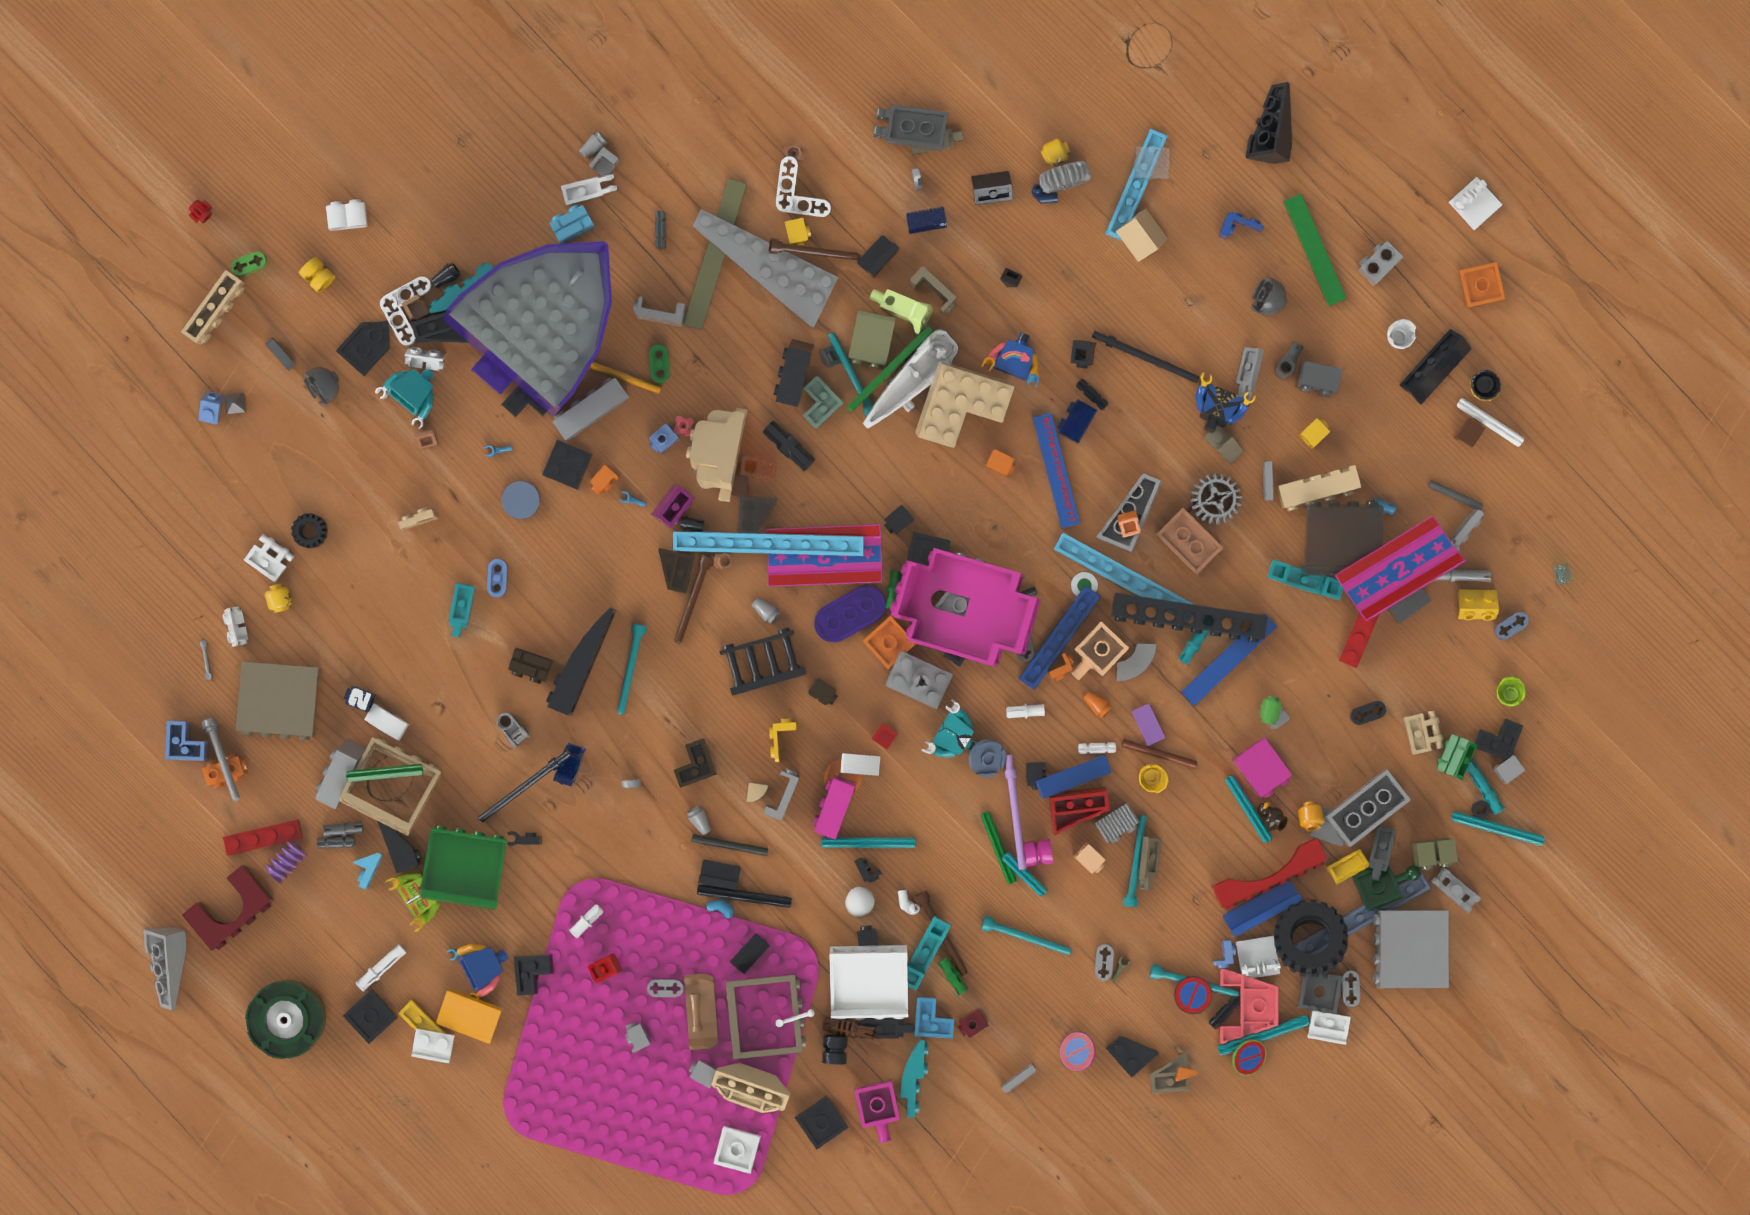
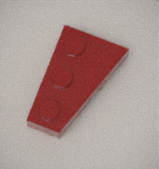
(1076, 806)

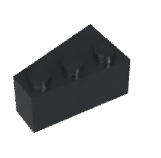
(435, 330)
(793, 372)

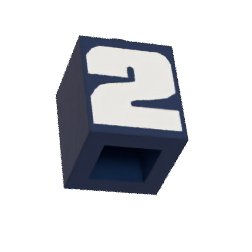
(359, 698)

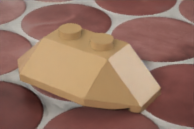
(751, 1088)

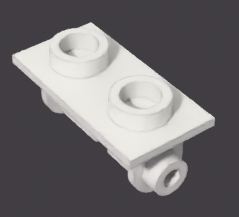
(417, 357)
(232, 619)

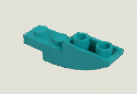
(452, 292)
(914, 1069)

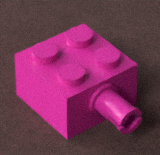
(877, 1107)

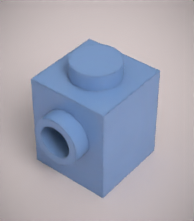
(663, 439)

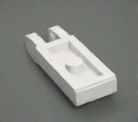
(586, 189)

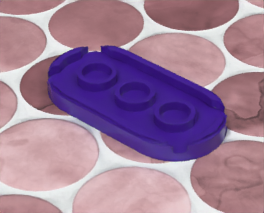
(850, 613)

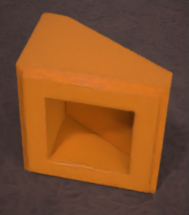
(1129, 523)
(1184, 1073)

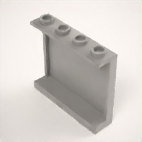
(1411, 948)

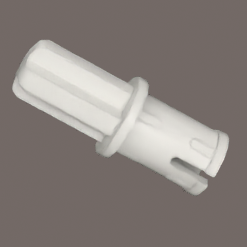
(1025, 711)
(586, 921)

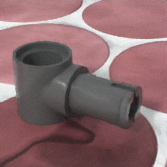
(1289, 361)

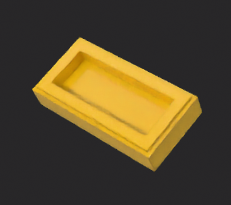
(1348, 866)

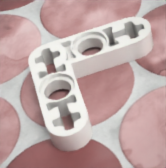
(794, 199)
(396, 297)

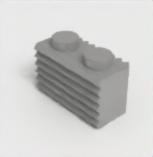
(1116, 823)

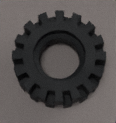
(301, 522)

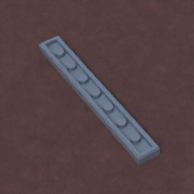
(1360, 917)

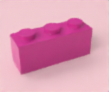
(833, 806)

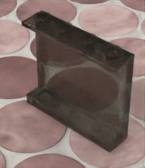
(1340, 535)

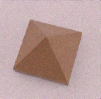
(426, 439)

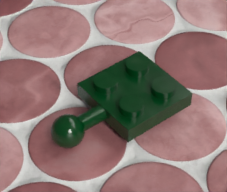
(1386, 890)

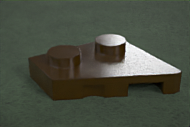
(676, 569)

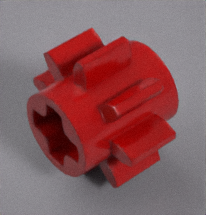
(200, 211)

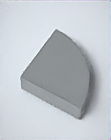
(917, 179)

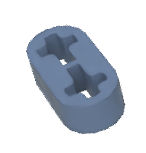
(1513, 629)

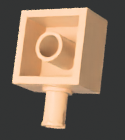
(1098, 651)

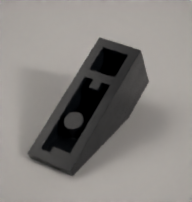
(400, 849)

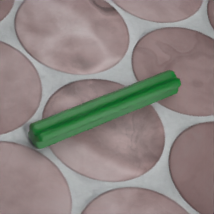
(384, 772)
(997, 846)

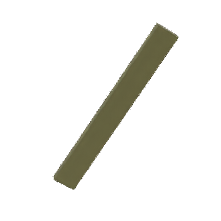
(713, 259)

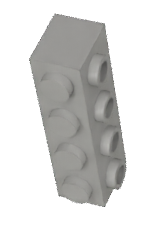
(591, 409)

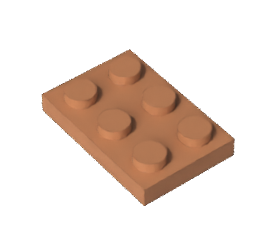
(1189, 541)

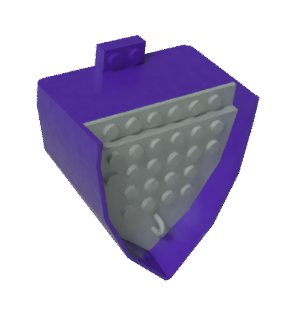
(538, 319)

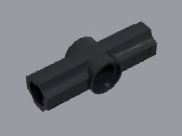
(788, 445)

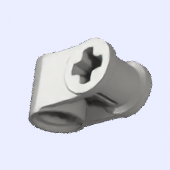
(513, 730)

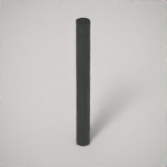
(729, 845)

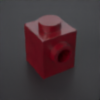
(972, 1023)

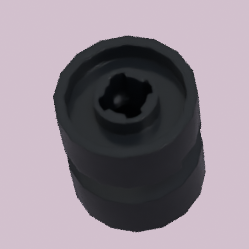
(834, 1049)

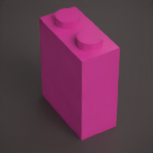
(1262, 768)

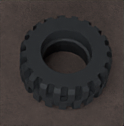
(1311, 913)

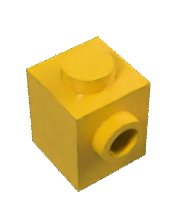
(797, 232)

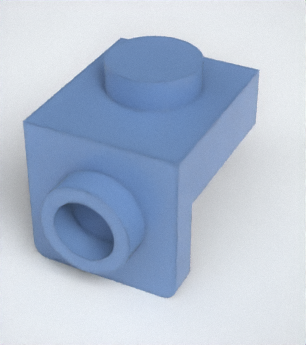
(210, 407)
(1228, 952)

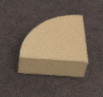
(755, 791)

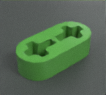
(247, 259)

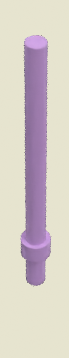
(1011, 774)

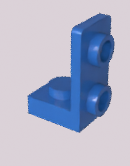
(1228, 227)

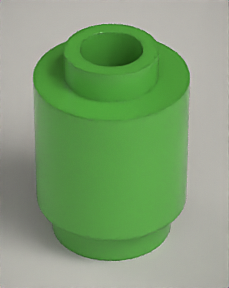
(1270, 710)

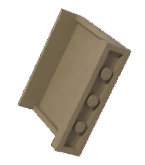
(277, 700)

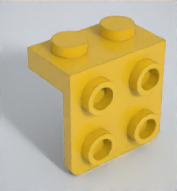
(785, 725)

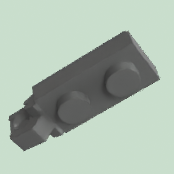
(1381, 851)

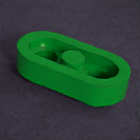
(658, 364)

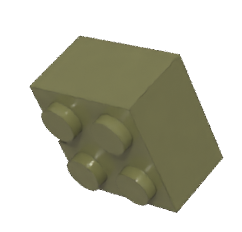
(1434, 852)

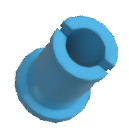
(1389, 508)

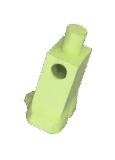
(904, 308)

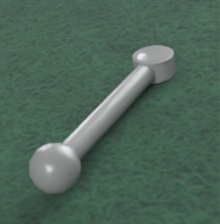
(208, 675)

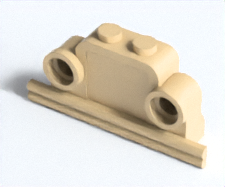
(717, 450)

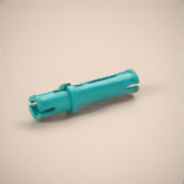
(1194, 644)
(1486, 790)

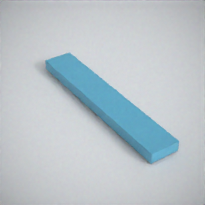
(1133, 190)

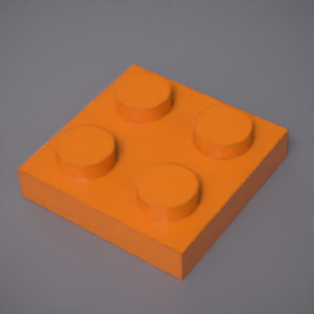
(1481, 285)
(887, 642)

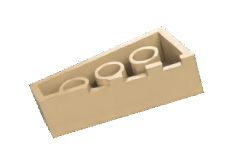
(1319, 487)

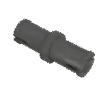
(343, 829)

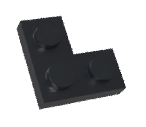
(519, 400)
(1501, 745)
(526, 970)

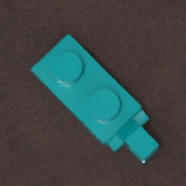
(461, 608)

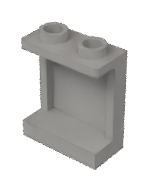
(658, 316)
(778, 814)

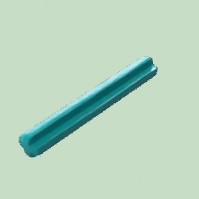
(1248, 808)

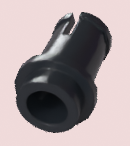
(692, 524)

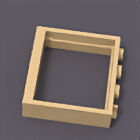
(376, 813)

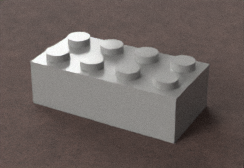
(1367, 807)

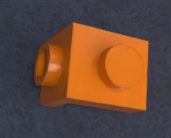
(1060, 673)

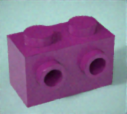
(672, 506)

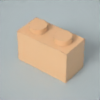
(1090, 858)

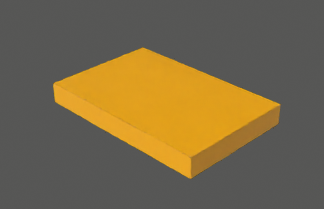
(469, 1015)

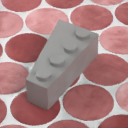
(1138, 499)

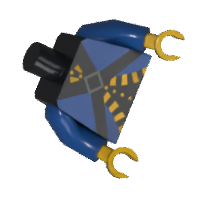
(1218, 405)

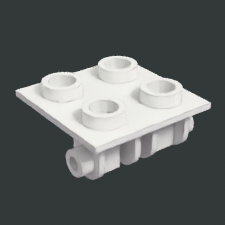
(1475, 203)
(1258, 957)

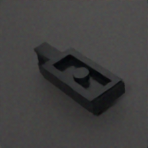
(888, 1027)

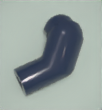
(1043, 197)

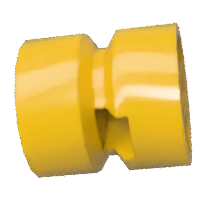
(316, 274)

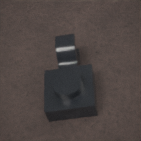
(528, 839)

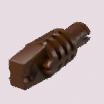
(848, 1028)

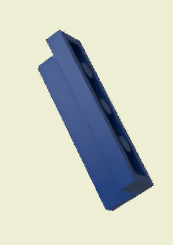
(1261, 908)

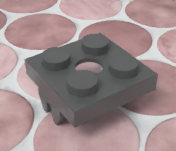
(1326, 1003)

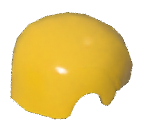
(1153, 778)

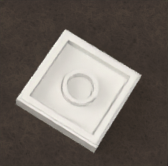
(737, 1149)

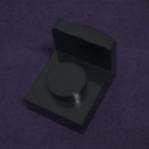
(863, 868)

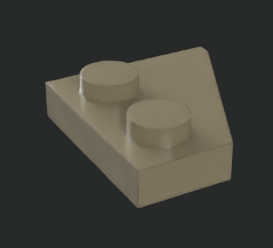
(1164, 1078)

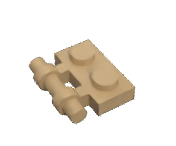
(1418, 734)

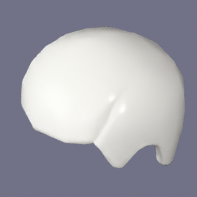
(1401, 334)
(859, 901)

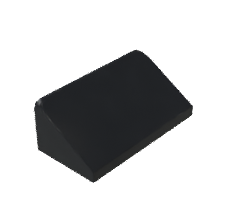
(749, 953)

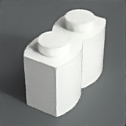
(346, 216)

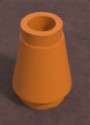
(1097, 704)

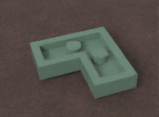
(826, 402)

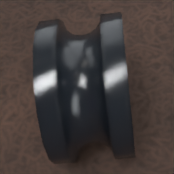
(1480, 803)

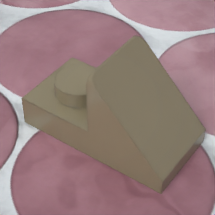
(1223, 444)

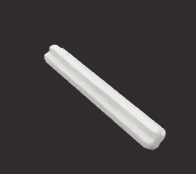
(1490, 422)

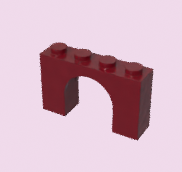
(254, 900)

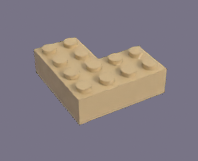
(955, 393)

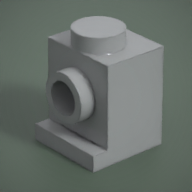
(637, 1036)

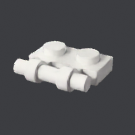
(265, 562)

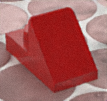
(604, 968)

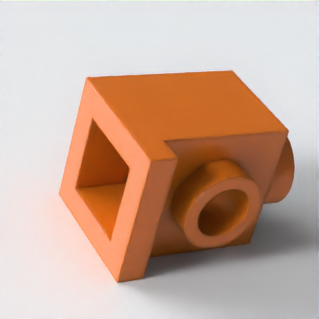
(603, 480)

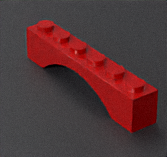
(1306, 856)

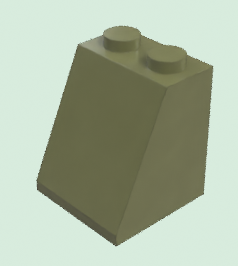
(871, 339)

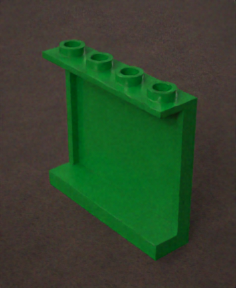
(463, 867)

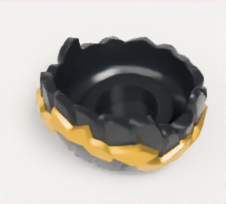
(1485, 385)

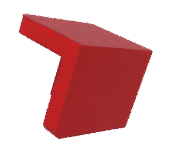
(884, 736)

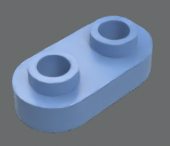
(497, 578)

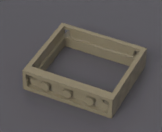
(733, 1016)

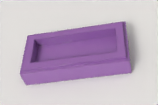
(1148, 724)

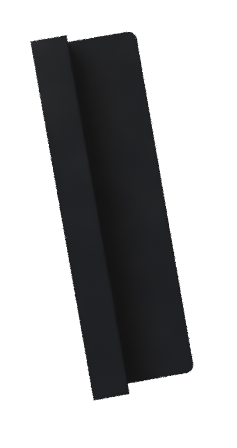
(1435, 366)

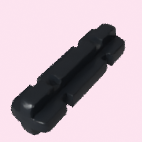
(1092, 394)
(1224, 1012)

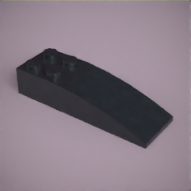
(577, 669)

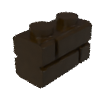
(530, 664)
(824, 692)

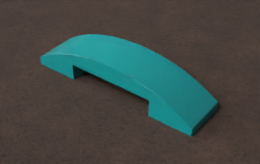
(1293, 577)
(926, 951)

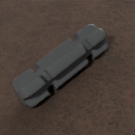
(660, 229)
(336, 842)

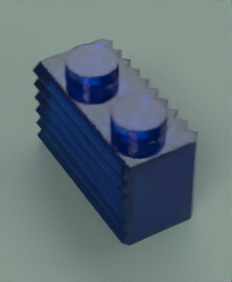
(926, 220)
(1077, 421)

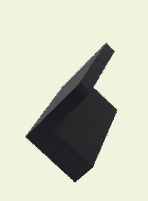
(992, 187)
(878, 256)
(719, 874)

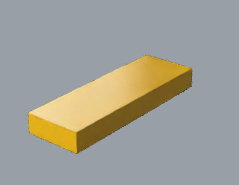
(418, 1018)

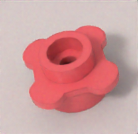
(688, 425)

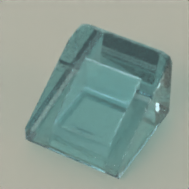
(1562, 574)

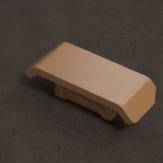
(701, 1011)

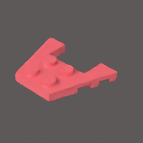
(1257, 1005)

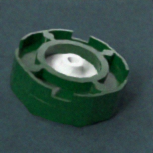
(267, 1024)

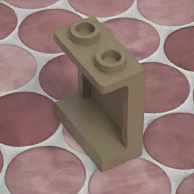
(933, 283)

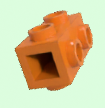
(214, 775)

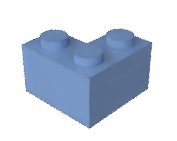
(179, 744)

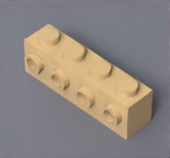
(213, 307)

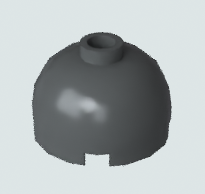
(1269, 297)
(322, 384)

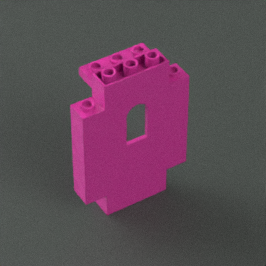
(995, 616)

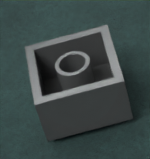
(1318, 379)

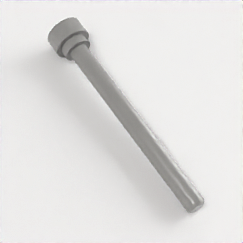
(211, 726)

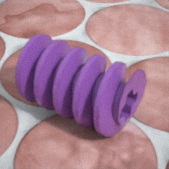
(286, 861)

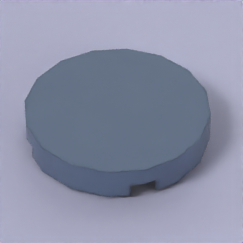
(520, 500)
(987, 758)

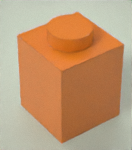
(1000, 463)

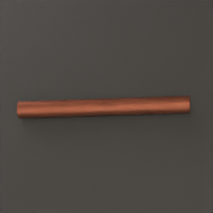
(1159, 753)

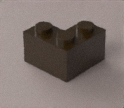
(700, 767)

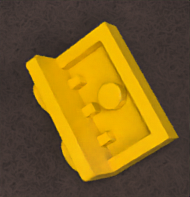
(1478, 604)

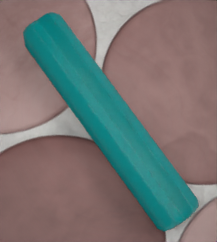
(1024, 874)

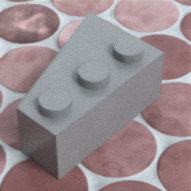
(343, 760)

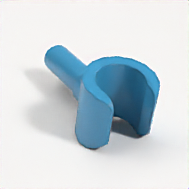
(497, 450)
(631, 499)

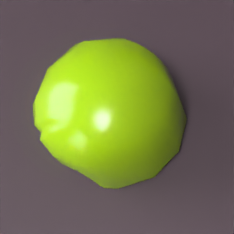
(1511, 691)

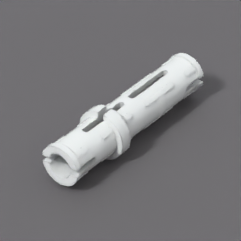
(383, 965)

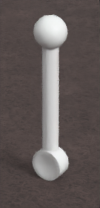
(810, 1013)

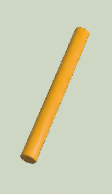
(625, 377)

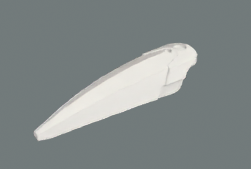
(913, 375)

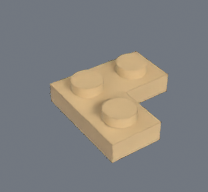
(424, 515)

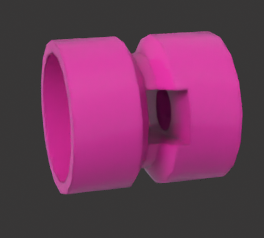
(1038, 852)

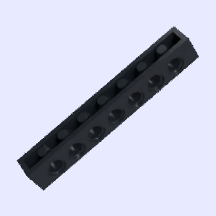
(1257, 622)

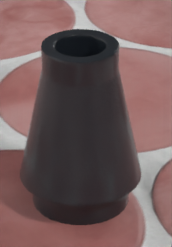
(446, 275)

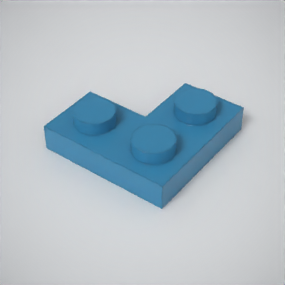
(929, 1025)

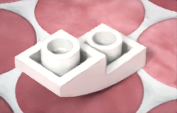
(386, 722)
(860, 764)

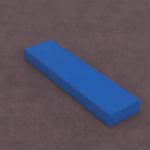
(1073, 776)

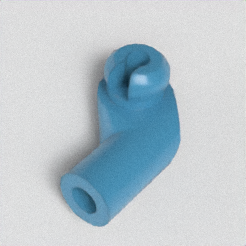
(721, 905)

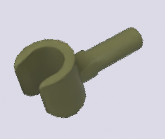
(1120, 968)

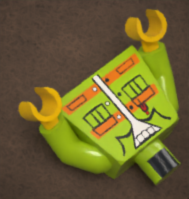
(409, 889)

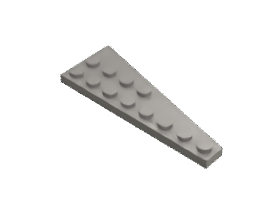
(789, 278)

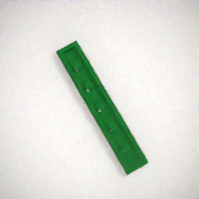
(1314, 250)
(889, 369)

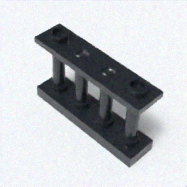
(776, 674)

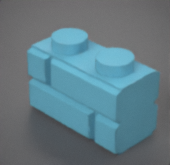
(571, 224)

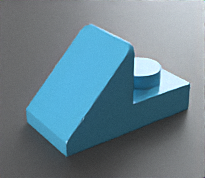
(370, 864)

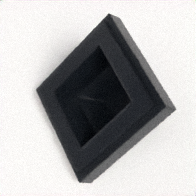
(1010, 278)

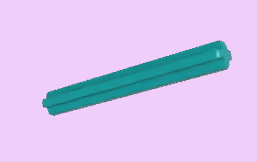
(1497, 828)
(868, 842)
(1261, 1036)

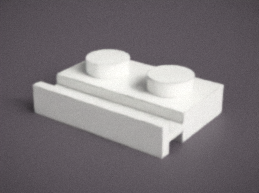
(1329, 1027)
(432, 1045)

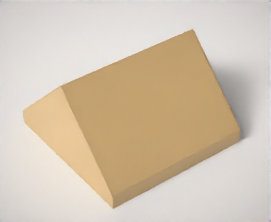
(1142, 235)

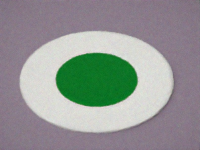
(1083, 579)

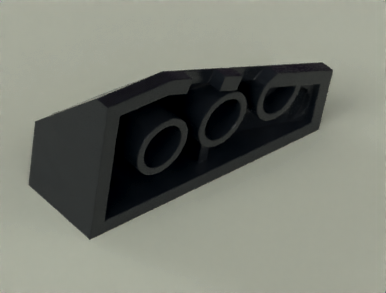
(1274, 130)

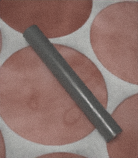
(1455, 495)

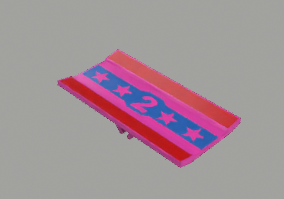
(1399, 568)
(828, 569)

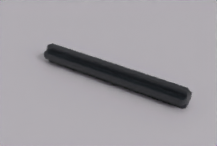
(745, 896)

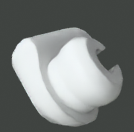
(907, 905)

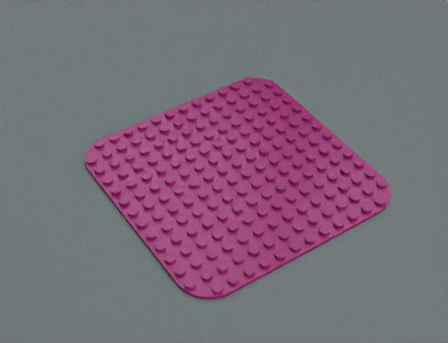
(641, 1110)

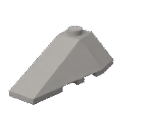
(167, 954)

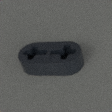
(1366, 708)

